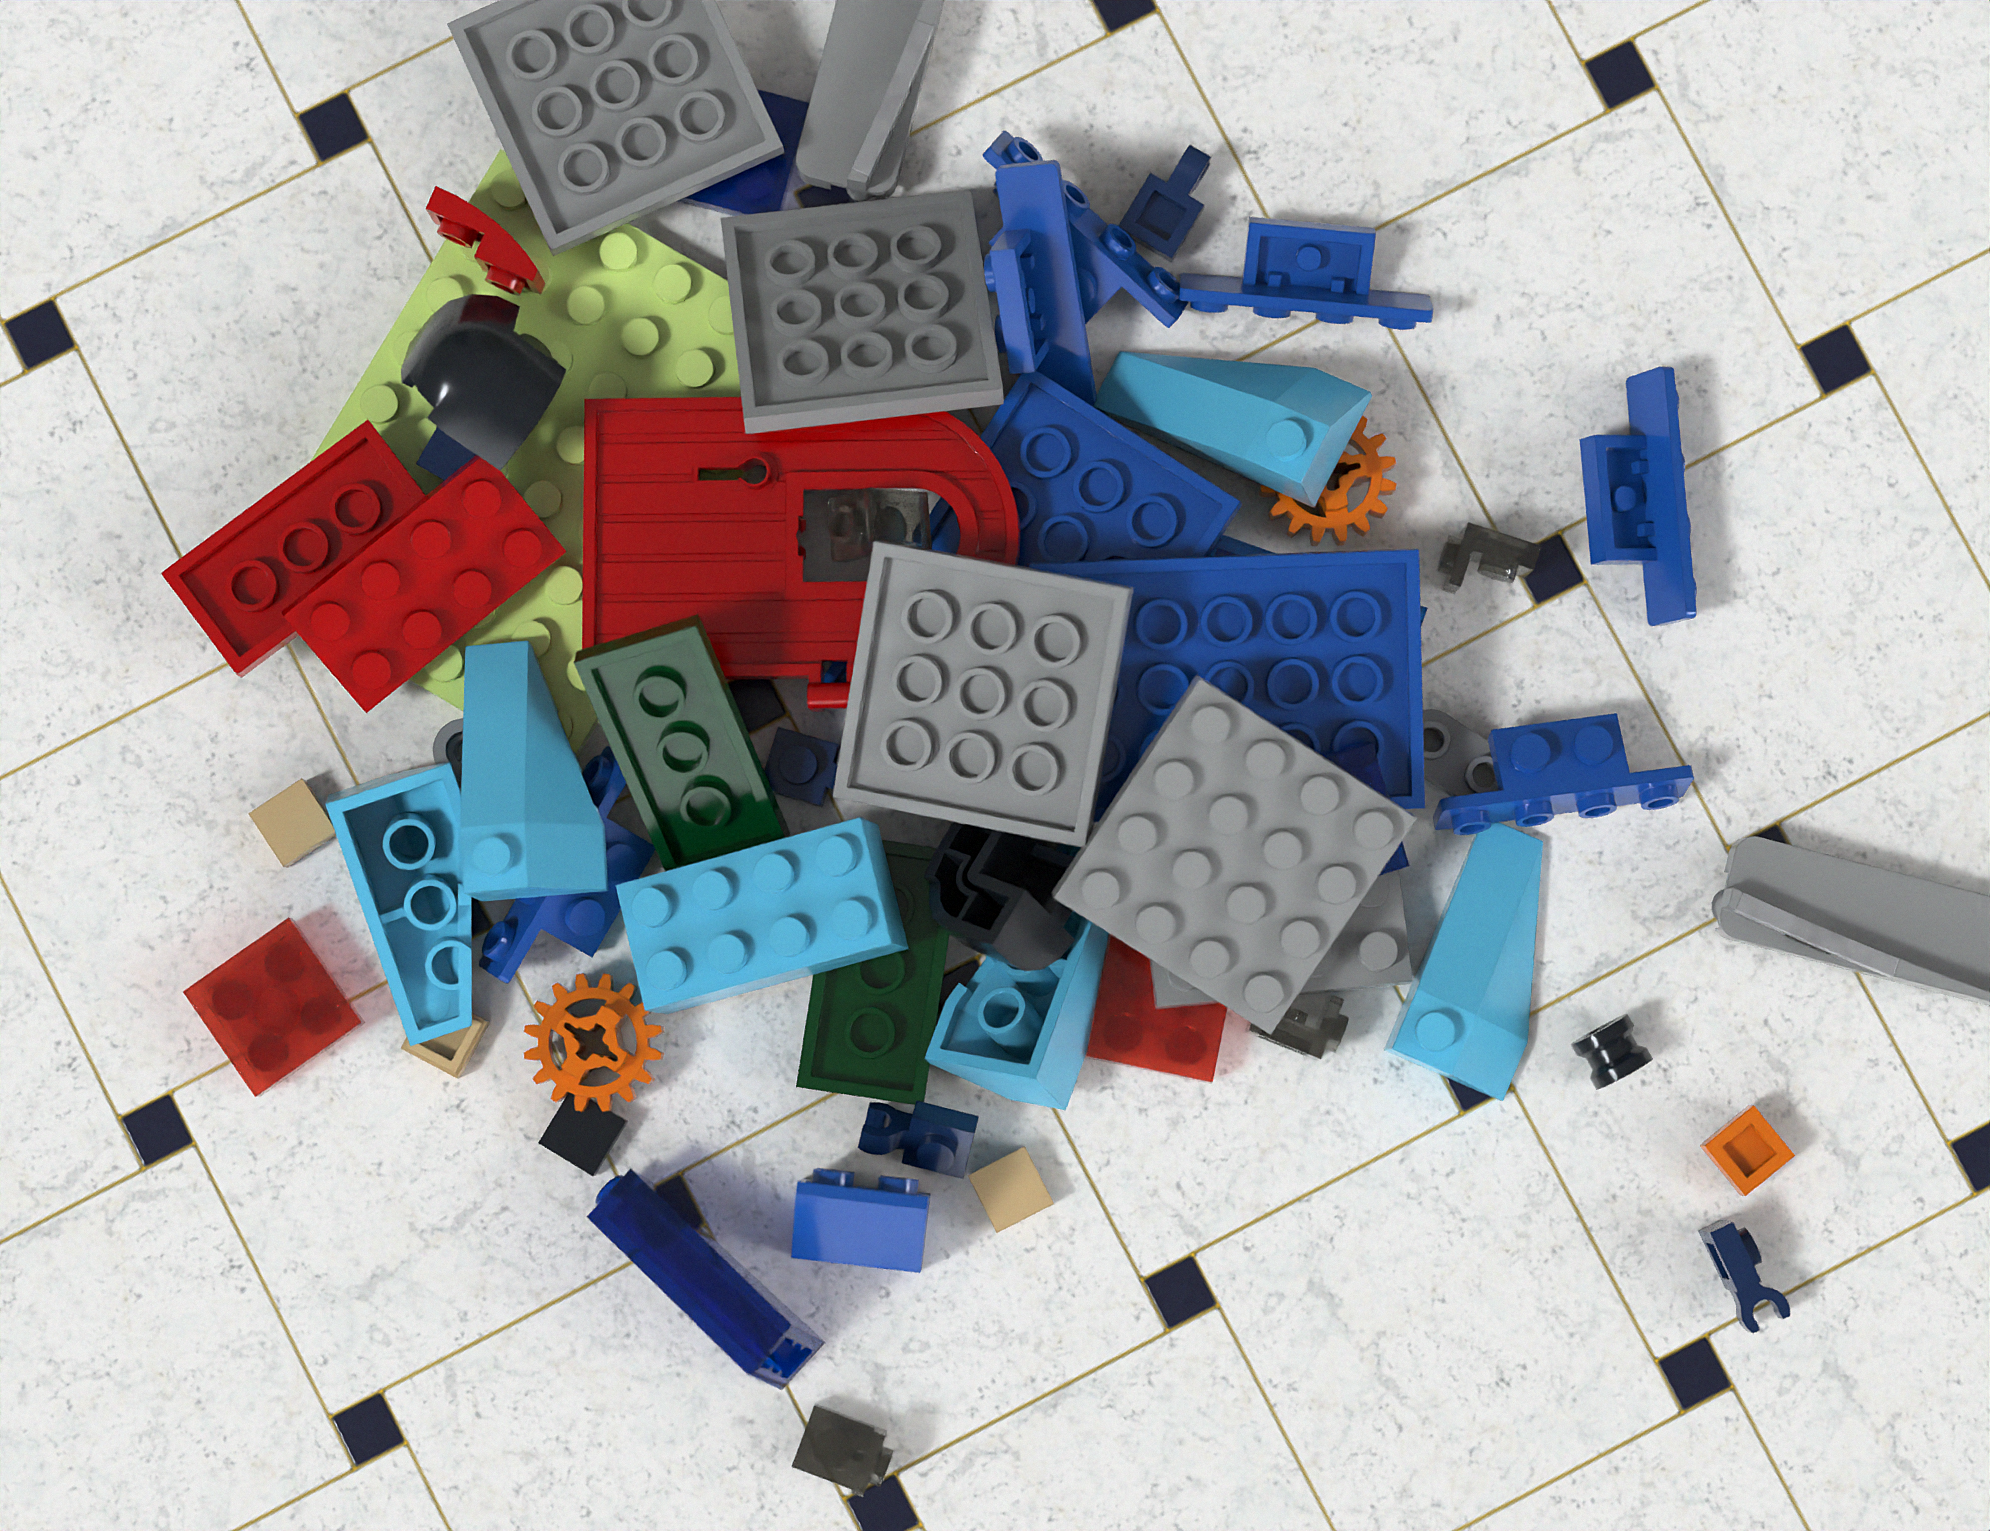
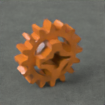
(1333, 503)
(576, 1066)

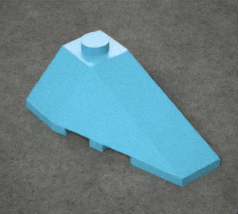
(1249, 417)
(523, 793)
(408, 876)
(1476, 977)
(1025, 1028)

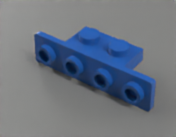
(1102, 251)
(1307, 270)
(1038, 280)
(1640, 498)
(1560, 771)
(579, 917)

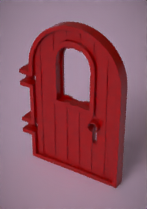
(732, 549)

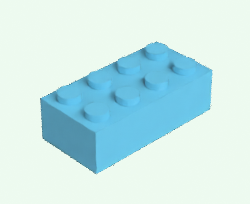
(761, 916)

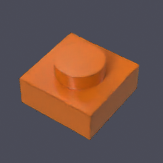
(1747, 1150)

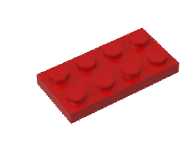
(288, 543)
(423, 582)

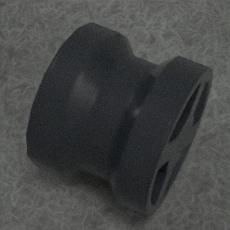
(1612, 1051)

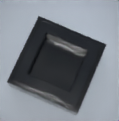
(583, 1136)

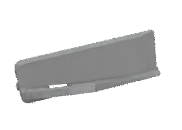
(864, 74)
(1859, 915)

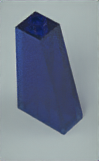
(704, 1280)

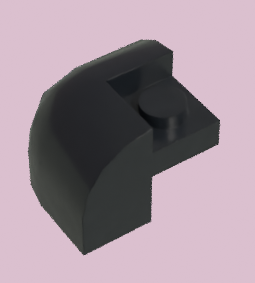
(482, 375)
(998, 897)

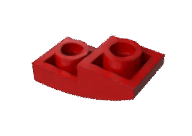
(498, 252)

